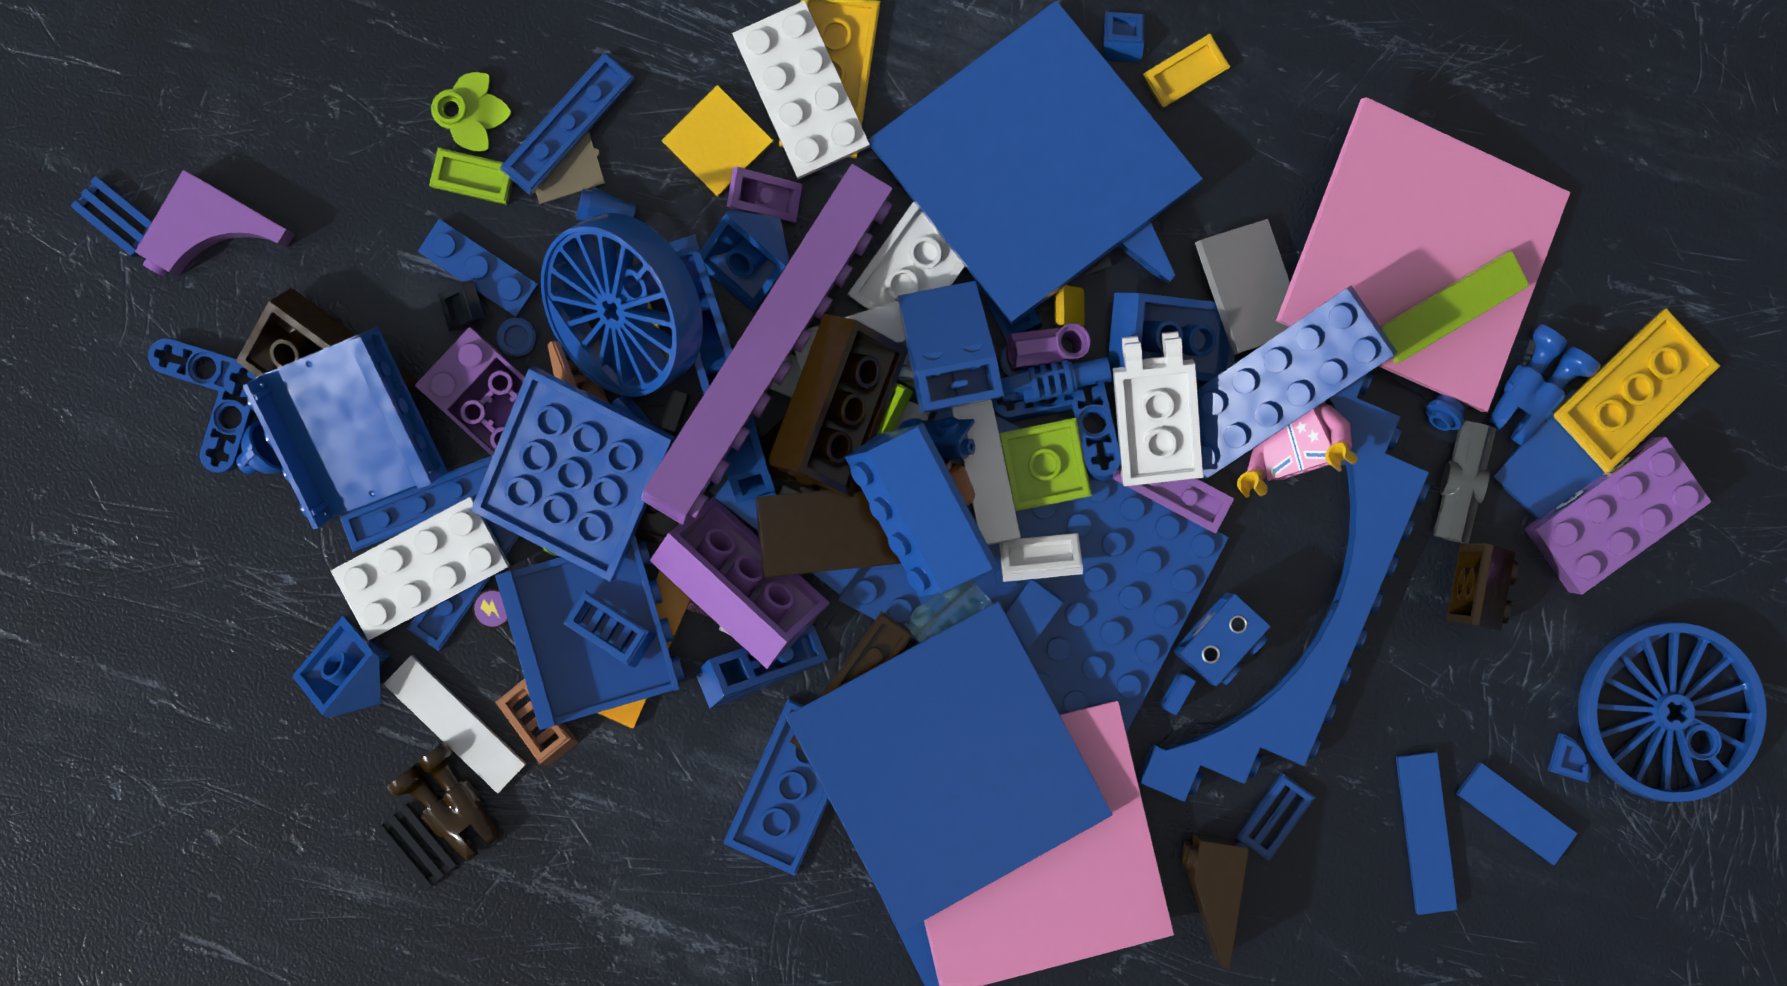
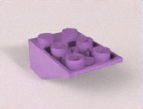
(474, 387)

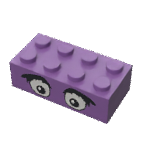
(1618, 515)

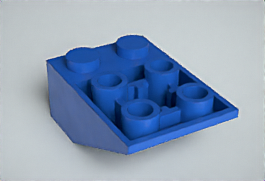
(949, 347)

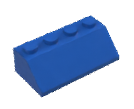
(920, 510)

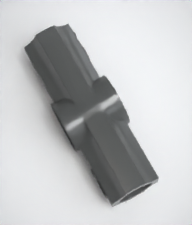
(1464, 482)

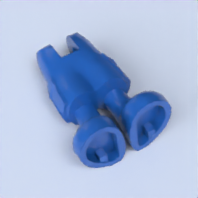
(1534, 395)

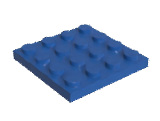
(571, 473)

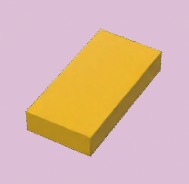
(1185, 71)

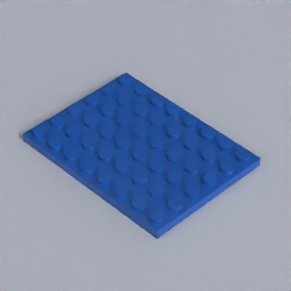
(1115, 617)

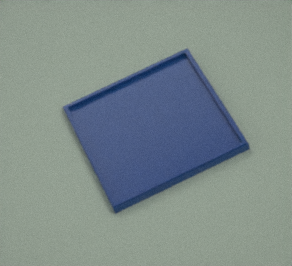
(1034, 162)
(948, 766)

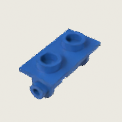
(948, 435)

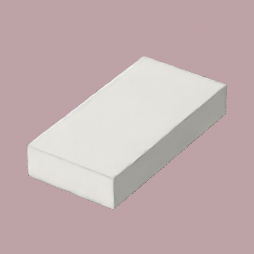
(1041, 557)

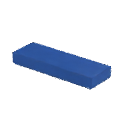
(1516, 813)

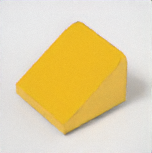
(1069, 306)

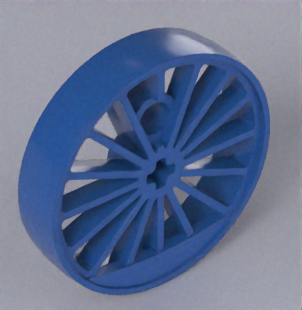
(621, 301)
(1619, 654)

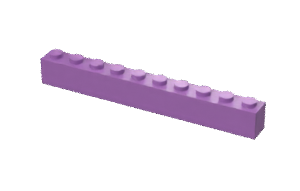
(766, 345)

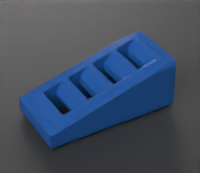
(638, 646)

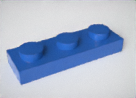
(472, 262)

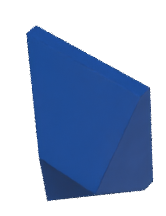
(747, 255)
(342, 671)

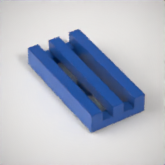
(88, 196)
(1261, 809)

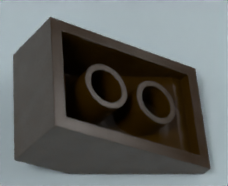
(1482, 586)
(1216, 879)

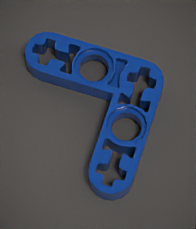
(221, 381)
(1071, 402)

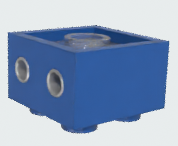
(1222, 640)

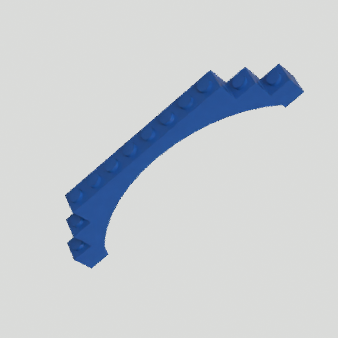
(1292, 712)

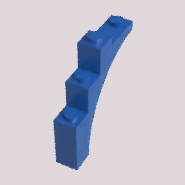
(748, 467)

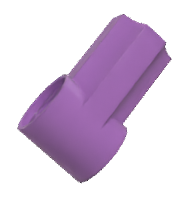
(1045, 346)

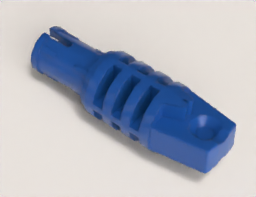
(1054, 379)

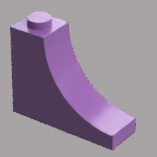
(197, 218)

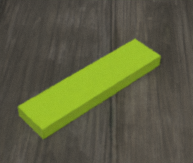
(1454, 305)

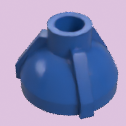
(257, 453)

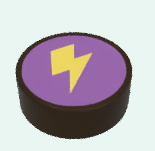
(489, 609)

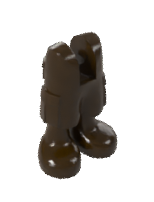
(450, 813)

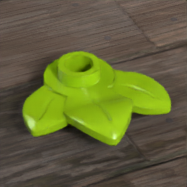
(476, 111)

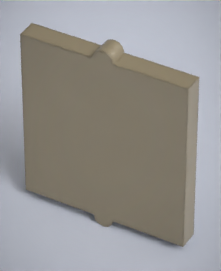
(574, 173)

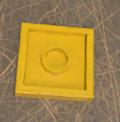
(716, 139)

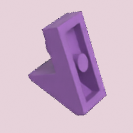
(764, 194)

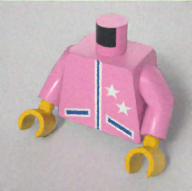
(1306, 444)

